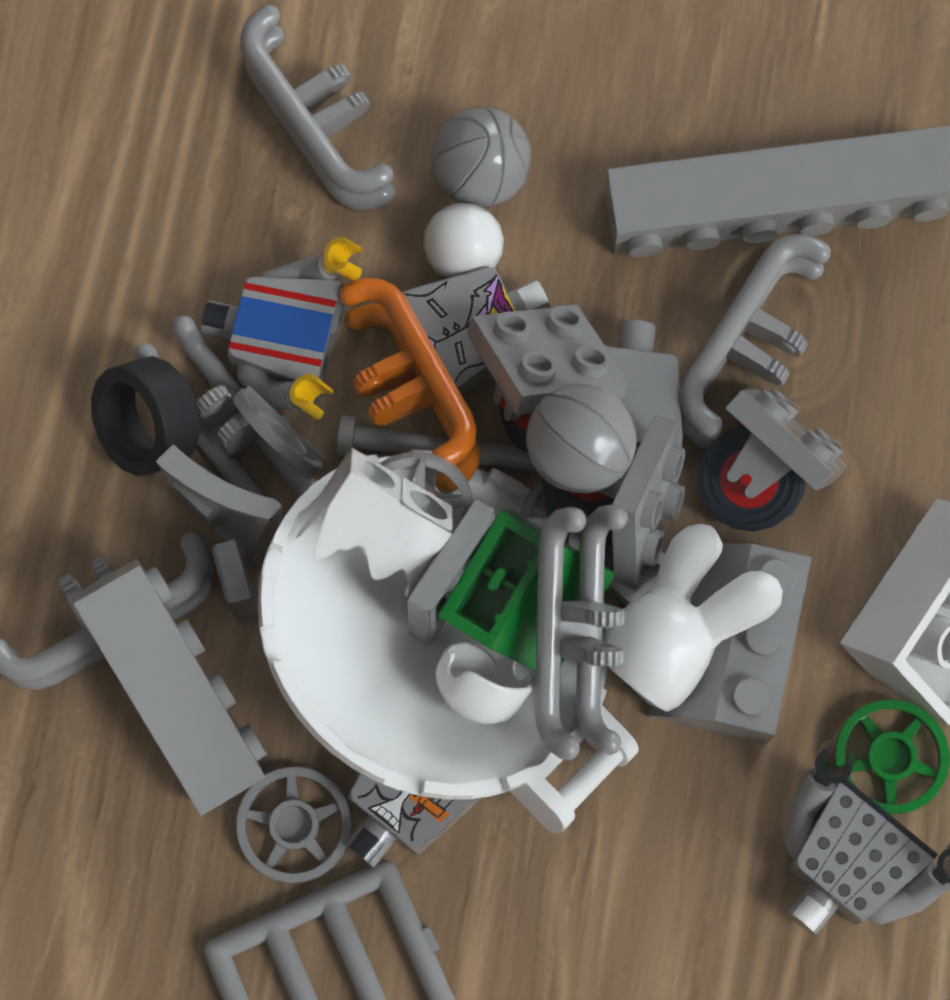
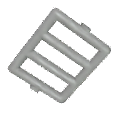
(330, 903)

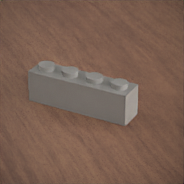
(169, 686)

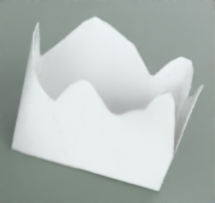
(384, 516)

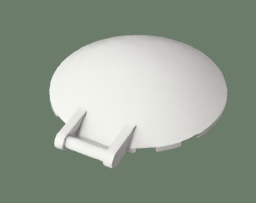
(373, 690)

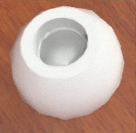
(462, 240)

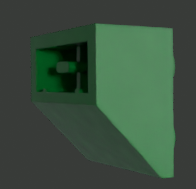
(500, 589)

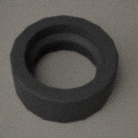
(118, 421)

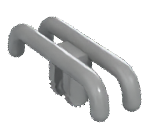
(350, 187)
(787, 255)
(222, 426)
(575, 629)
(81, 648)

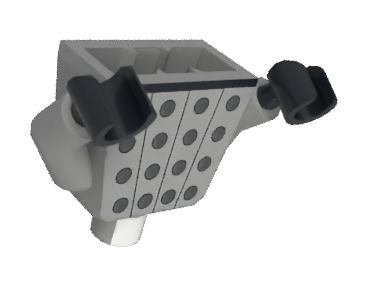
(855, 854)

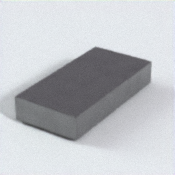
(236, 582)

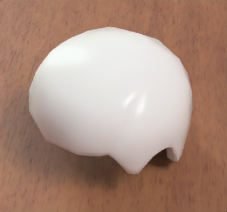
(479, 685)

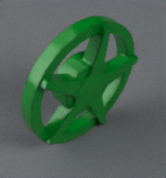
(894, 755)

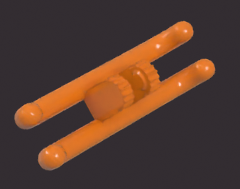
(417, 368)

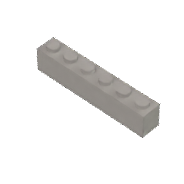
(779, 191)

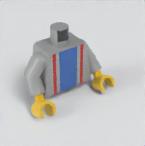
(287, 327)

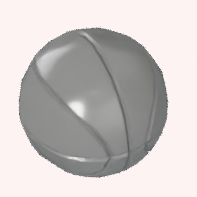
(481, 156)
(581, 438)

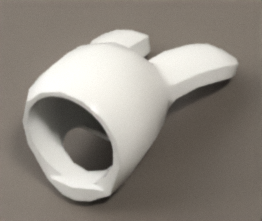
(669, 639)

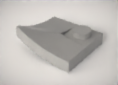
(223, 506)

